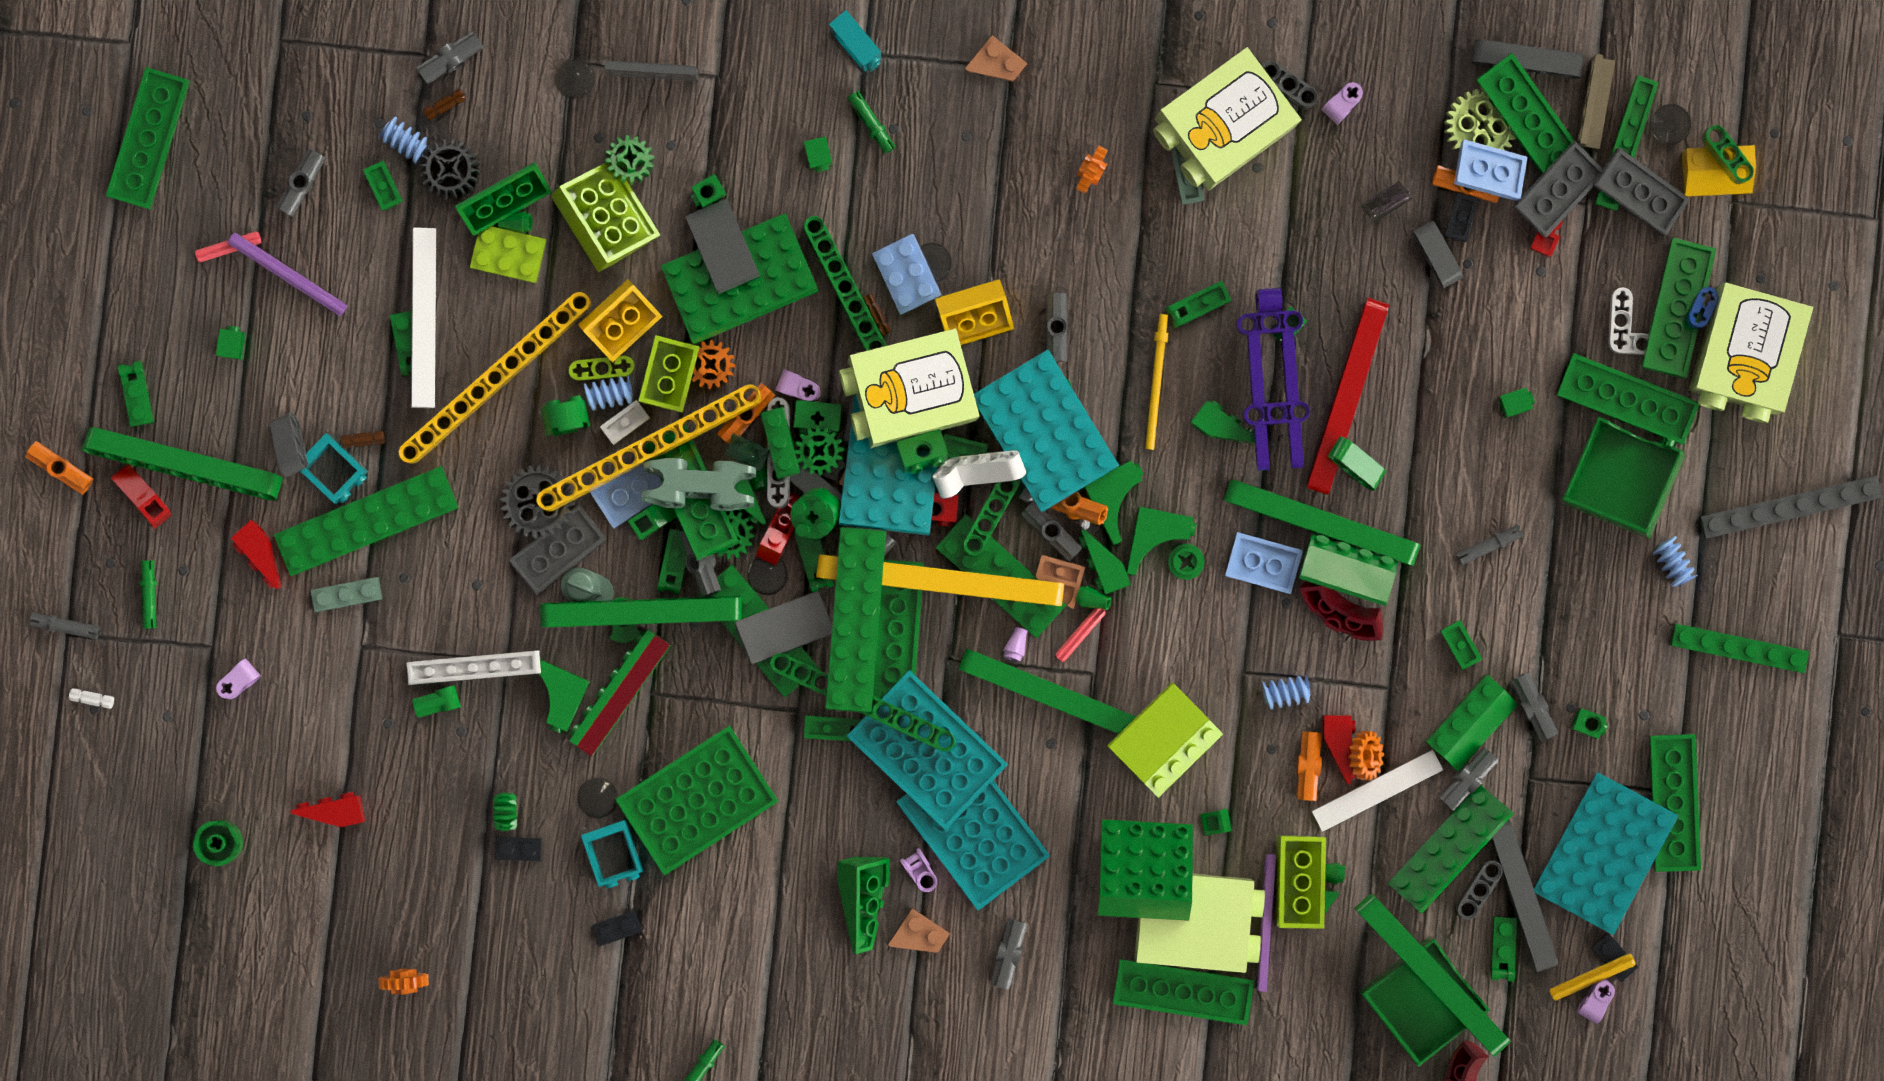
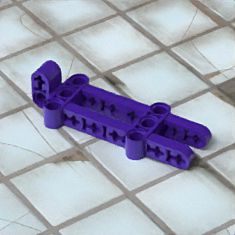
(1269, 305)

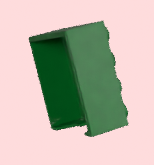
(1623, 478)
(1145, 870)
(1412, 1010)

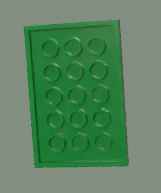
(781, 282)
(697, 800)

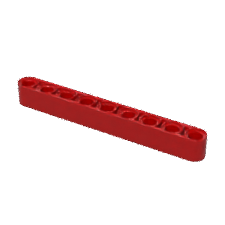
(1348, 392)

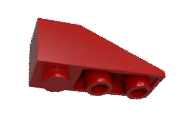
(141, 496)
(777, 533)
(258, 548)
(1337, 735)
(338, 813)

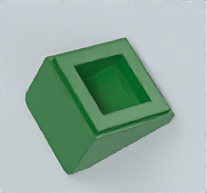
(1216, 822)
(1330, 896)

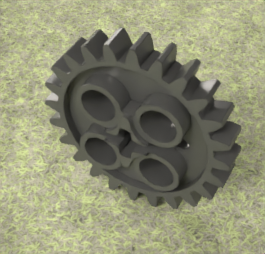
(540, 522)

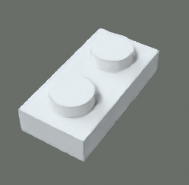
(625, 422)

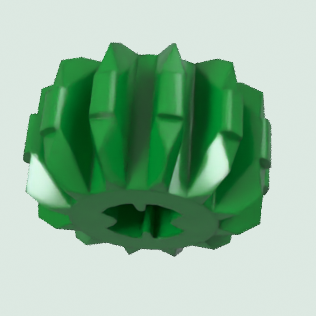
(505, 812)

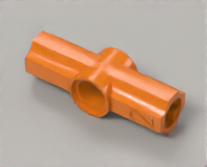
(1445, 178)
(739, 426)
(48, 459)
(1084, 509)
(1309, 766)

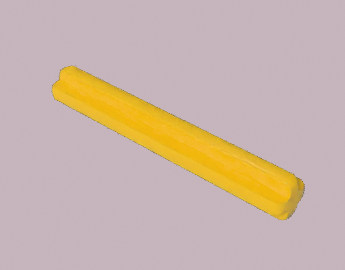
(1592, 977)

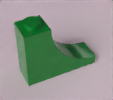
(1110, 492)
(1155, 528)
(565, 695)

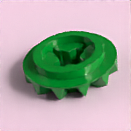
(1187, 572)

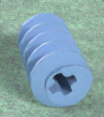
(404, 139)
(609, 393)
(1674, 562)
(1286, 692)

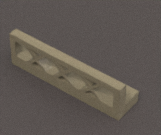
(1595, 102)

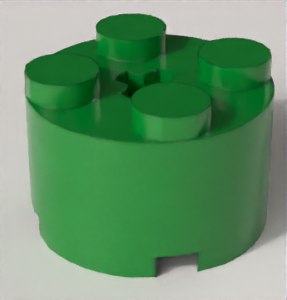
(564, 417)
(815, 513)
(206, 837)

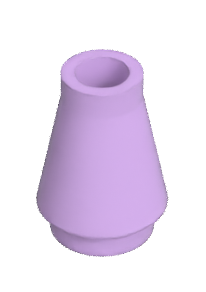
(1015, 646)

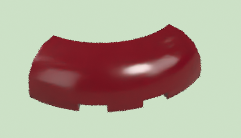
(1341, 614)
(1465, 1062)

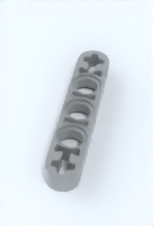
(772, 492)

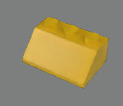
(1705, 177)
(976, 312)
(620, 320)

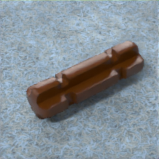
(444, 104)
(876, 314)
(362, 439)

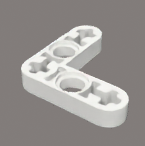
(1629, 338)

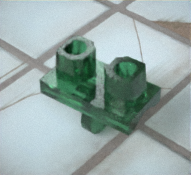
(747, 452)

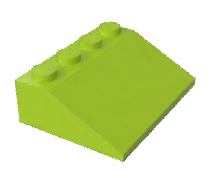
(604, 216)
(1165, 739)

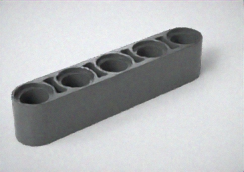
(1531, 58)

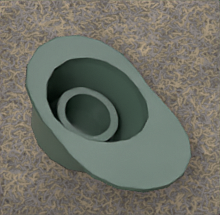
(586, 585)

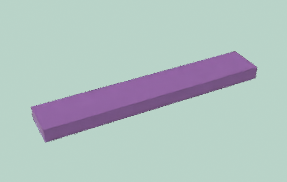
(1265, 922)

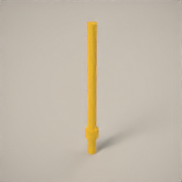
(1160, 338)

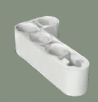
(977, 470)

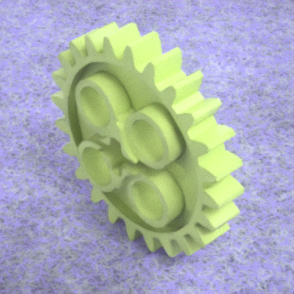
(1472, 103)

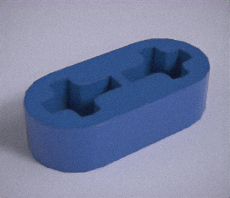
(1698, 305)

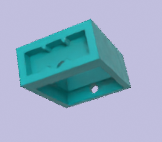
(855, 42)
(317, 451)
(605, 831)

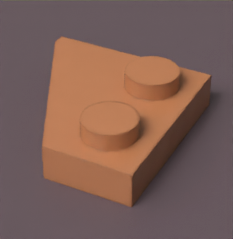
(996, 61)
(1063, 572)
(919, 934)

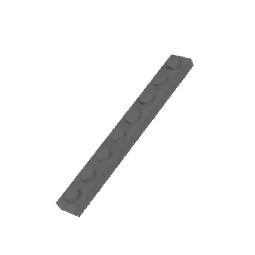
(1790, 507)

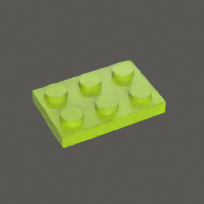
(508, 254)

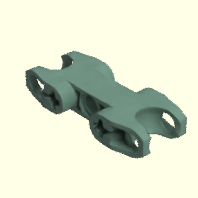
(713, 485)

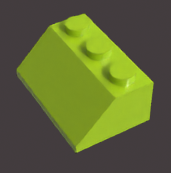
(668, 374)

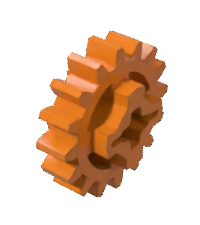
(1091, 169)
(719, 357)
(1366, 755)
(403, 981)

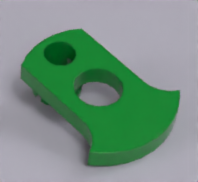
(626, 633)

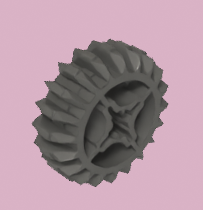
(442, 176)

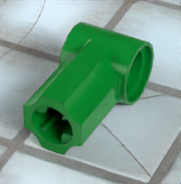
(443, 700)

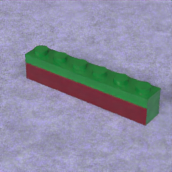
(620, 692)

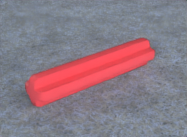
(224, 248)
(1080, 634)

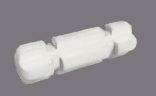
(91, 698)

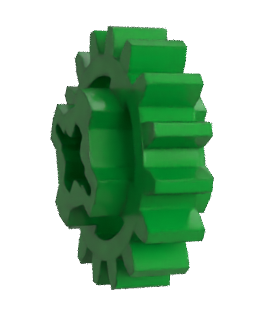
(638, 158)
(831, 461)
(744, 541)

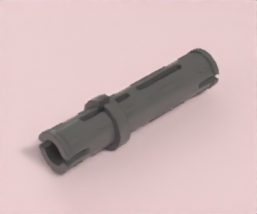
(1499, 540)
(54, 624)

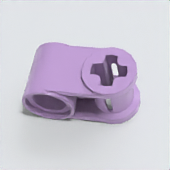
(1340, 105)
(794, 386)
(241, 678)
(919, 869)
(1595, 1005)

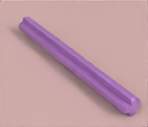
(287, 274)

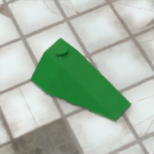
(861, 891)

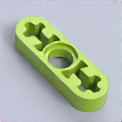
(585, 375)

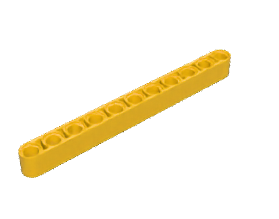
(484, 380)
(637, 448)
(958, 582)

